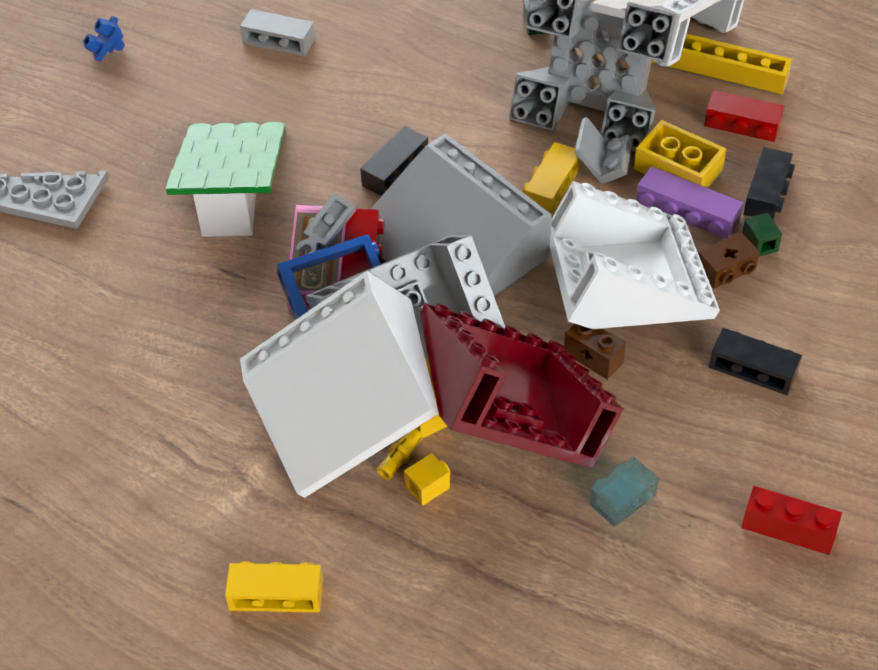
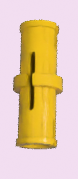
(399, 454)

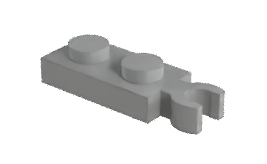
(326, 224)

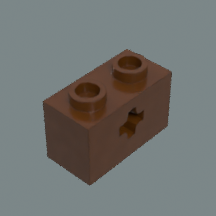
(729, 259)
(595, 349)

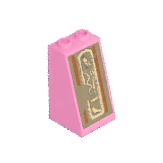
(320, 275)

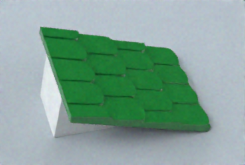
(225, 171)

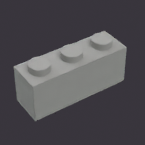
(277, 32)

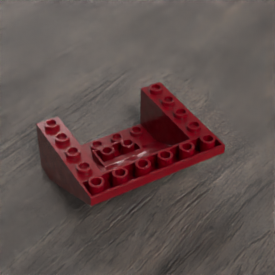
(515, 388)

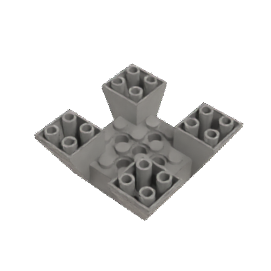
(635, 37)

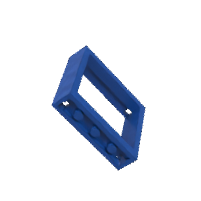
(287, 268)

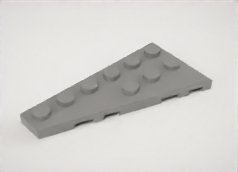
(51, 196)

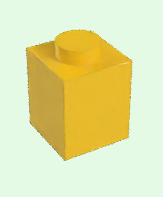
(427, 479)

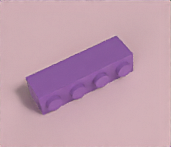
(690, 201)

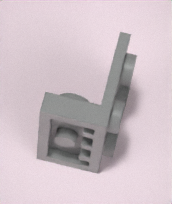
(603, 158)

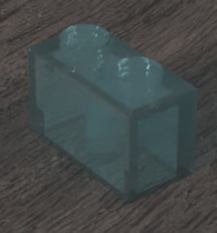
(623, 491)

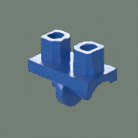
(108, 40)

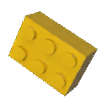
(680, 154)

